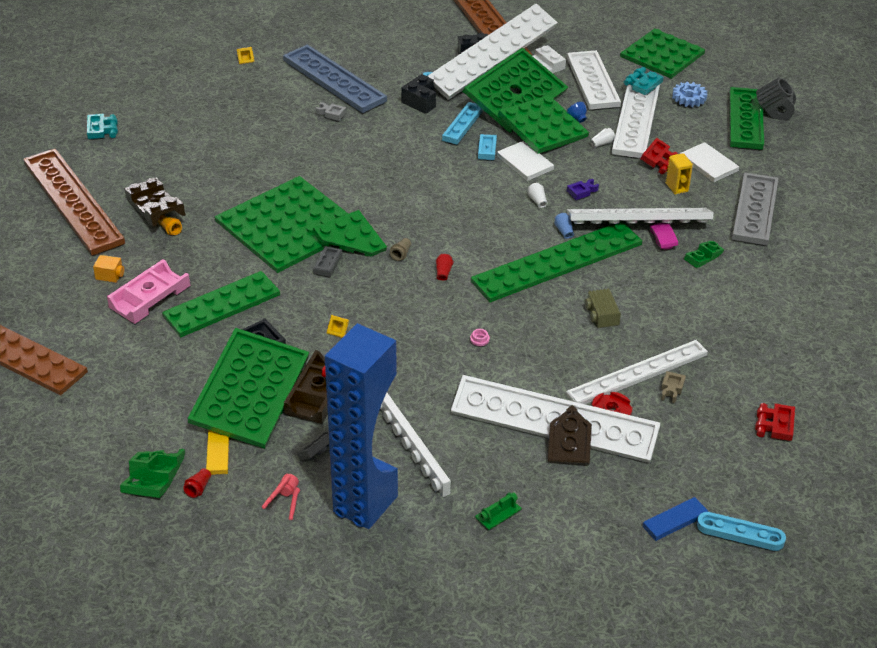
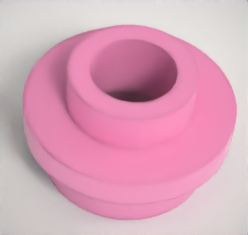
(479, 337)

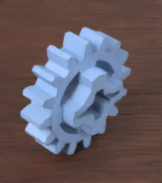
(689, 94)

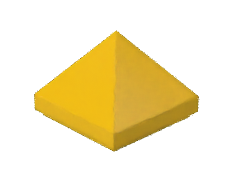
(245, 55)
(337, 326)

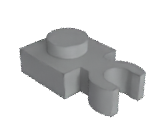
(332, 112)

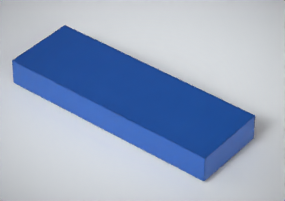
(674, 519)

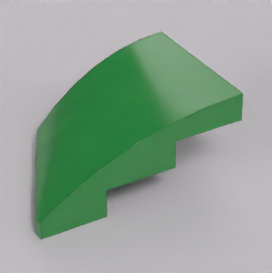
(154, 471)

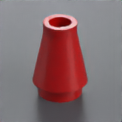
(443, 266)
(196, 484)

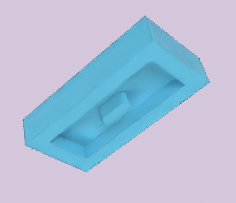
(487, 147)

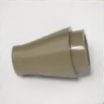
(400, 249)

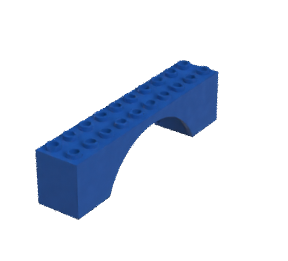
(356, 383)

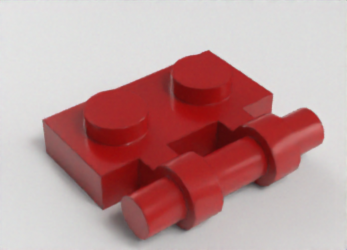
(655, 153)
(782, 423)

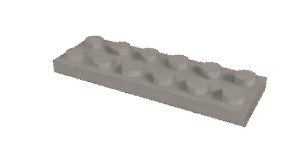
(755, 209)

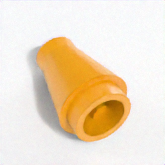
(171, 225)

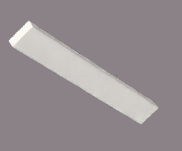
(637, 372)

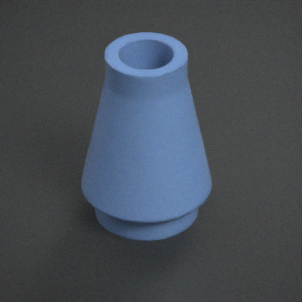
(564, 225)

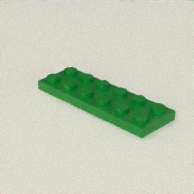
(745, 119)
(220, 304)

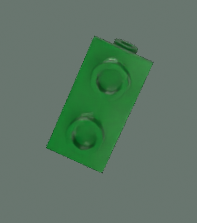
(499, 511)

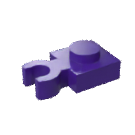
(580, 190)

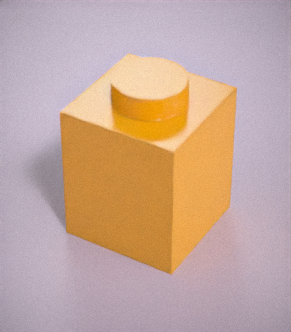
(108, 268)

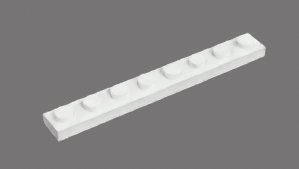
(418, 450)

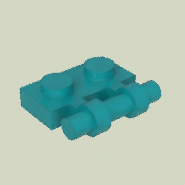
(645, 82)
(99, 126)

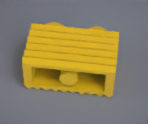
(679, 173)

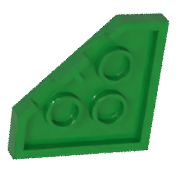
(351, 234)

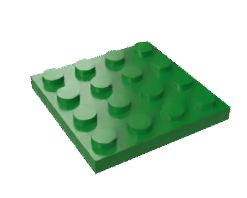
(662, 53)
(543, 124)

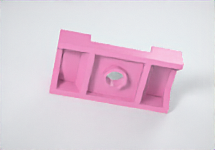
(134, 299)

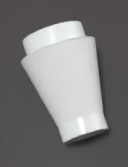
(604, 137)
(537, 194)

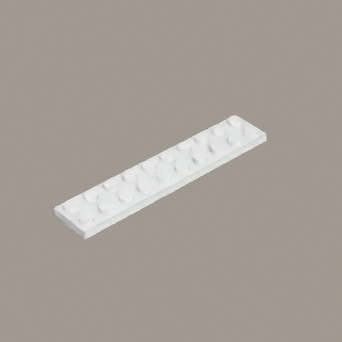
(492, 50)
(534, 411)

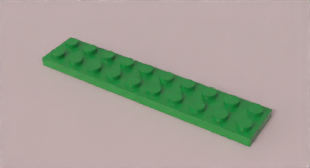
(555, 261)

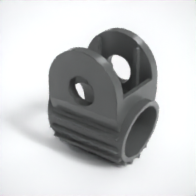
(777, 95)

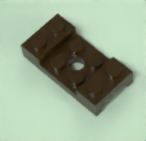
(152, 200)
(306, 398)

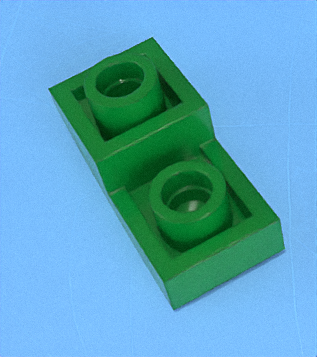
(706, 252)

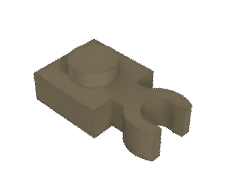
(672, 385)

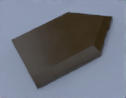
(570, 439)

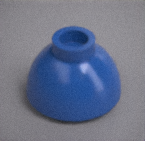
(578, 111)

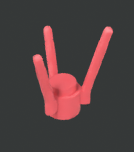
(286, 487)

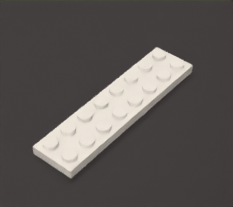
(635, 123)
(649, 215)

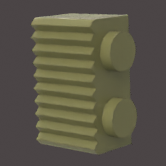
(603, 308)

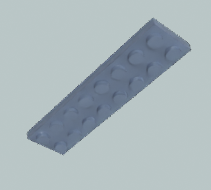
(335, 78)

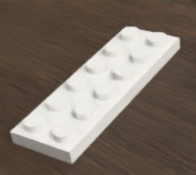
(593, 80)

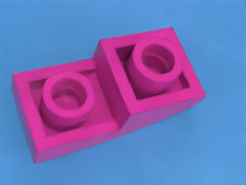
(664, 235)

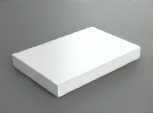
(525, 160)
(710, 162)

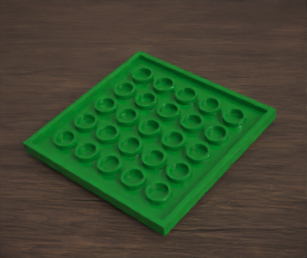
(281, 223)

